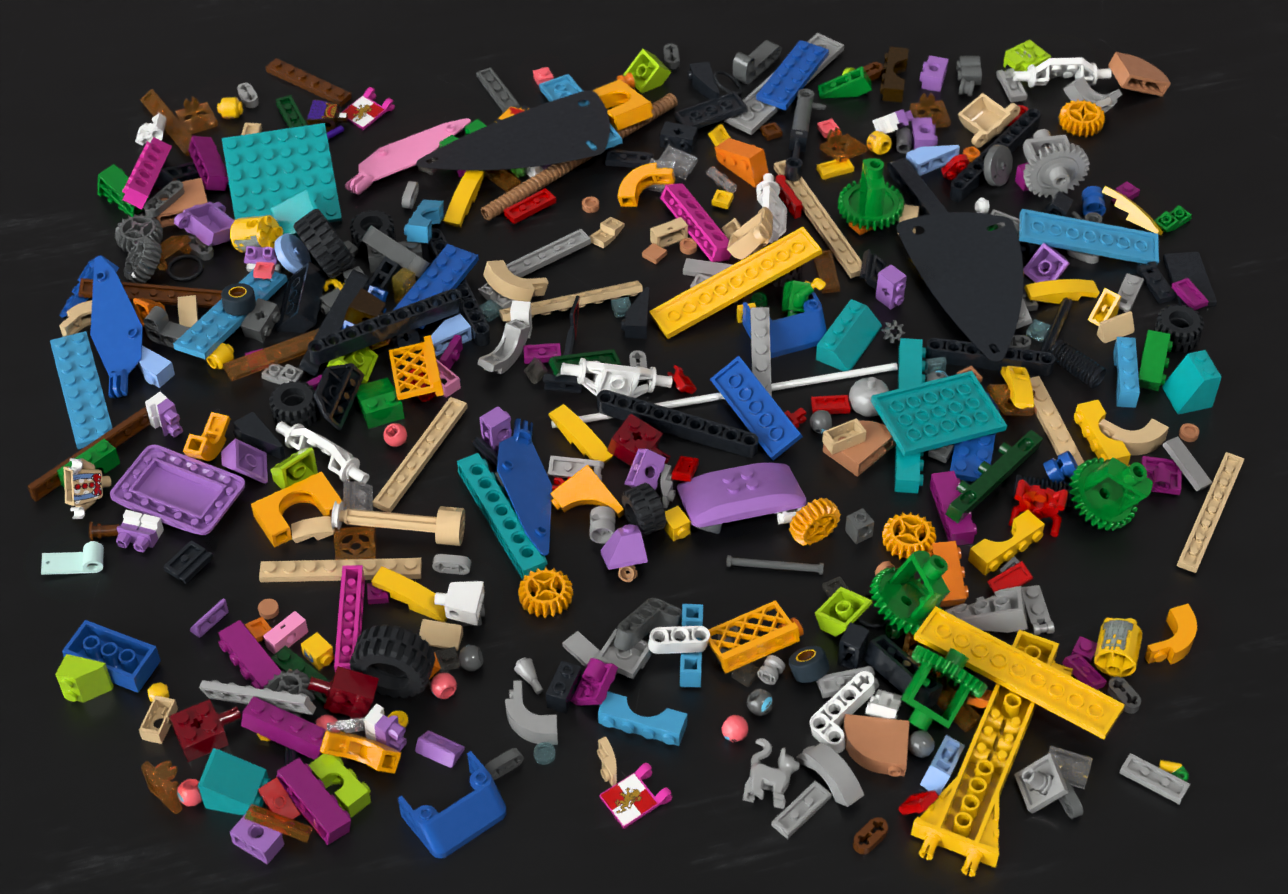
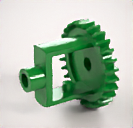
(871, 201)
(1109, 491)
(906, 599)
(951, 667)

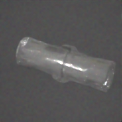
(715, 175)

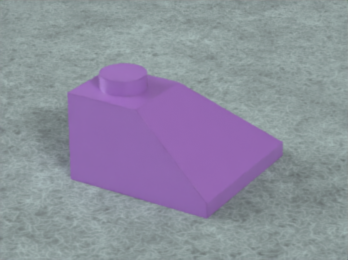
(1046, 264)
(245, 460)
(624, 548)

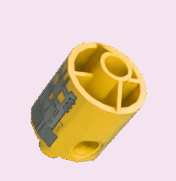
(254, 231)
(1118, 647)

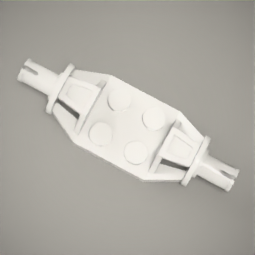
(1061, 67)
(767, 196)
(616, 377)
(339, 459)

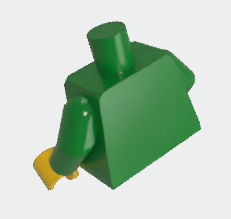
(797, 293)

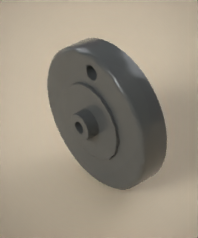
(998, 165)

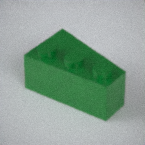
(111, 184)
(1154, 360)

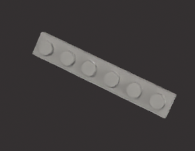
(549, 253)
(761, 346)
(233, 693)

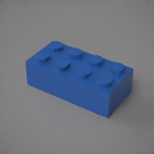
(126, 658)

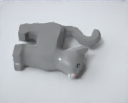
(768, 777)

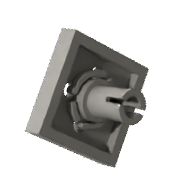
(1030, 779)

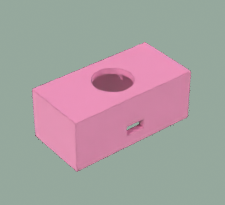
(453, 381)
(294, 629)

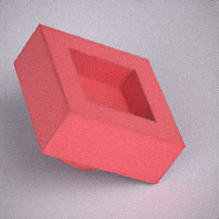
(542, 75)
(825, 126)
(264, 270)

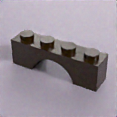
(894, 63)

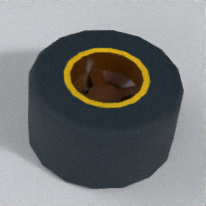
(238, 299)
(809, 664)

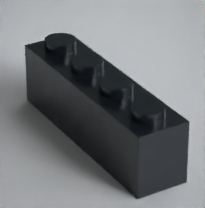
(900, 669)

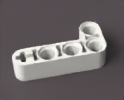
(861, 688)

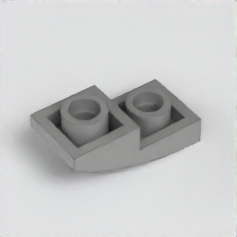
(489, 293)
(280, 374)
(666, 486)

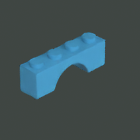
(420, 224)
(1127, 379)
(691, 662)
(665, 727)

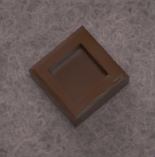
(771, 131)

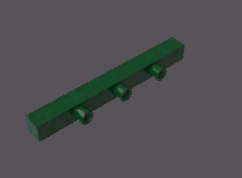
(992, 475)

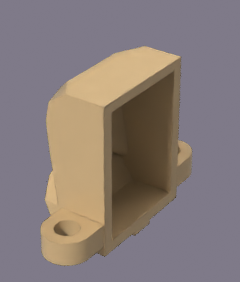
(986, 118)
(752, 235)

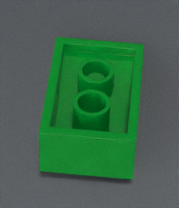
(379, 403)

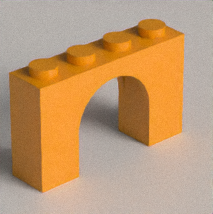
(631, 108)
(270, 509)

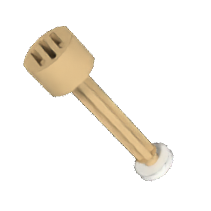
(447, 526)

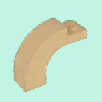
(512, 286)
(78, 318)
(1137, 441)

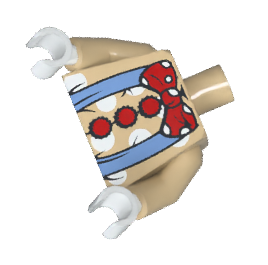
(83, 485)

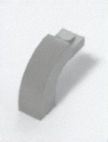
(1082, 91)
(508, 349)
(526, 724)
(834, 771)

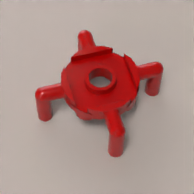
(1030, 498)

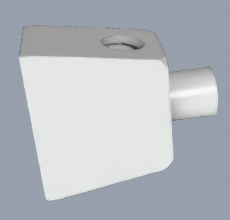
(462, 601)

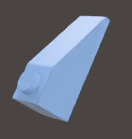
(932, 157)
(447, 330)
(155, 368)
(942, 765)

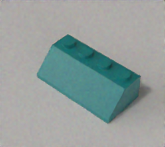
(848, 336)

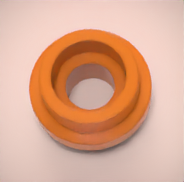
(972, 153)

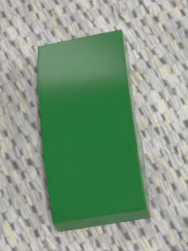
(1174, 219)

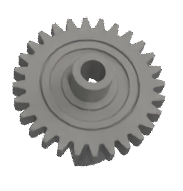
(1056, 167)

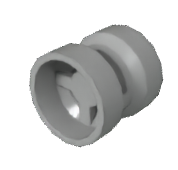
(771, 669)

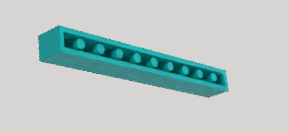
(909, 373)

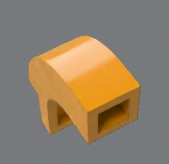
(640, 179)
(211, 441)
(1184, 628)
(361, 749)

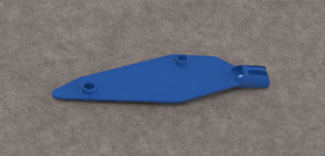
(114, 327)
(526, 484)

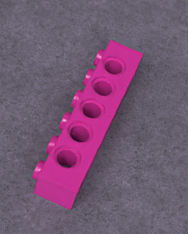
(146, 172)
(699, 223)
(349, 614)

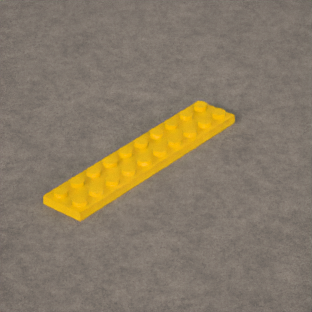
(735, 282)
(1021, 673)

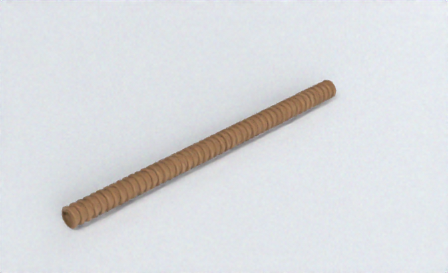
(557, 170)

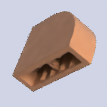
(1138, 74)
(193, 195)
(863, 455)
(877, 743)

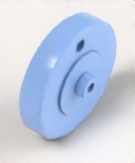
(291, 252)

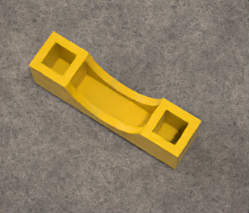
(1088, 417)
(989, 555)

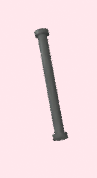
(774, 564)

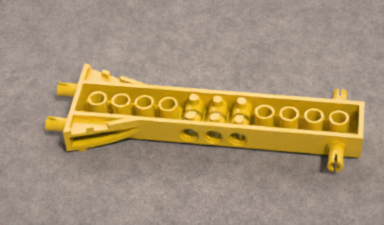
(968, 808)

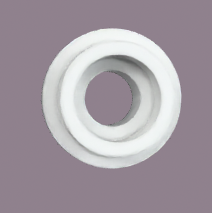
(982, 206)

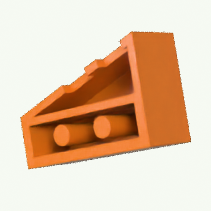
(743, 160)
(954, 575)

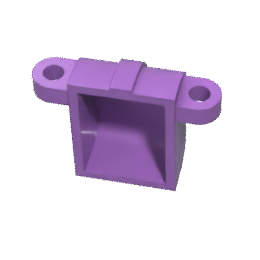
(206, 222)

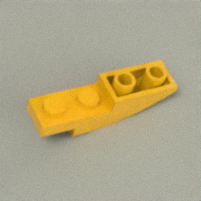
(1019, 386)

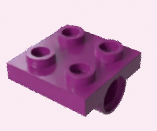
(1164, 474)
(594, 683)

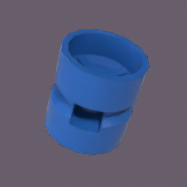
(1093, 200)
(1060, 468)

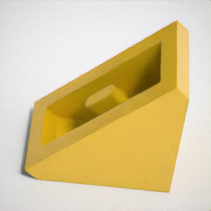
(1106, 307)

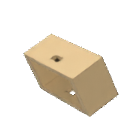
(661, 235)
(851, 430)
(160, 709)

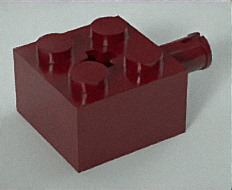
(634, 435)
(347, 693)
(202, 729)

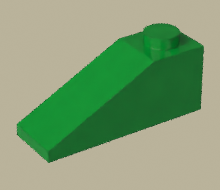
(847, 85)

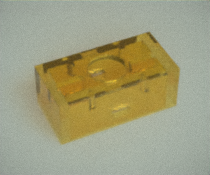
(402, 283)

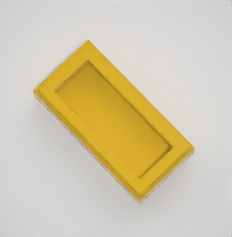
(834, 168)

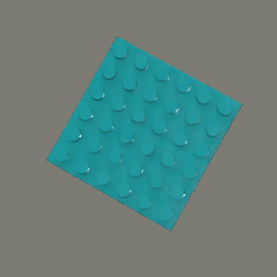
(279, 165)

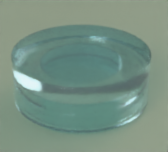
(544, 753)

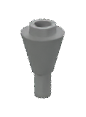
(526, 670)

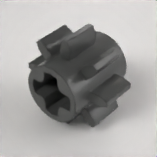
(889, 327)

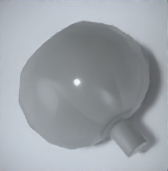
(861, 394)

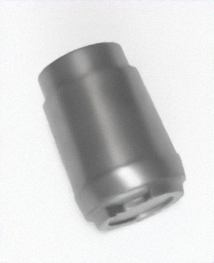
(903, 140)

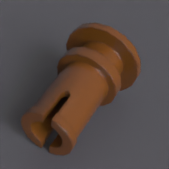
(102, 531)

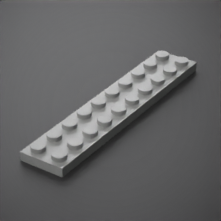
(760, 112)

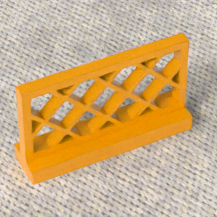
(428, 366)
(757, 646)

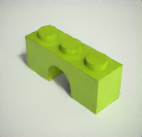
(352, 795)

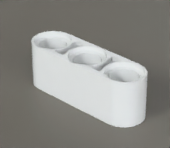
(669, 643)

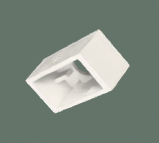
(522, 311)

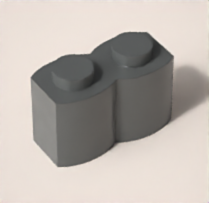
(969, 69)

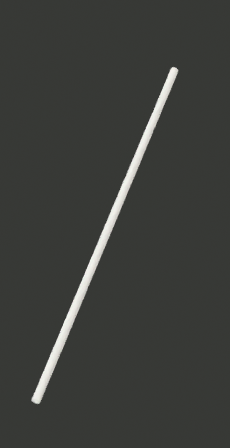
(775, 386)

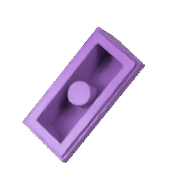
(210, 619)
(439, 749)

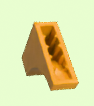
(584, 489)

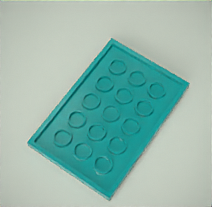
(938, 413)

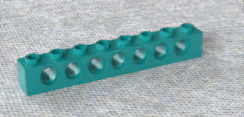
(500, 514)

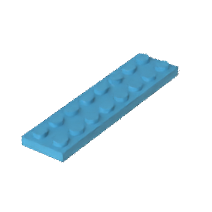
(566, 86)
(1088, 237)
(218, 325)
(81, 388)

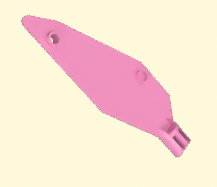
(401, 155)

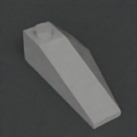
(997, 613)

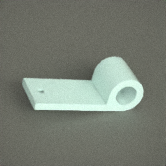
(74, 562)

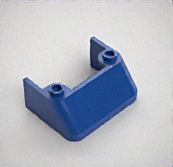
(794, 331)
(463, 820)

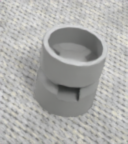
(602, 524)

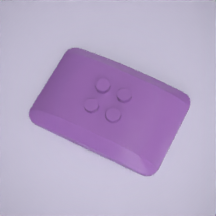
(177, 489)
(740, 493)

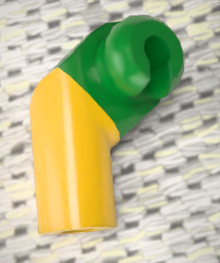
(1175, 769)

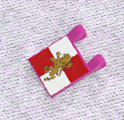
(365, 111)
(632, 798)

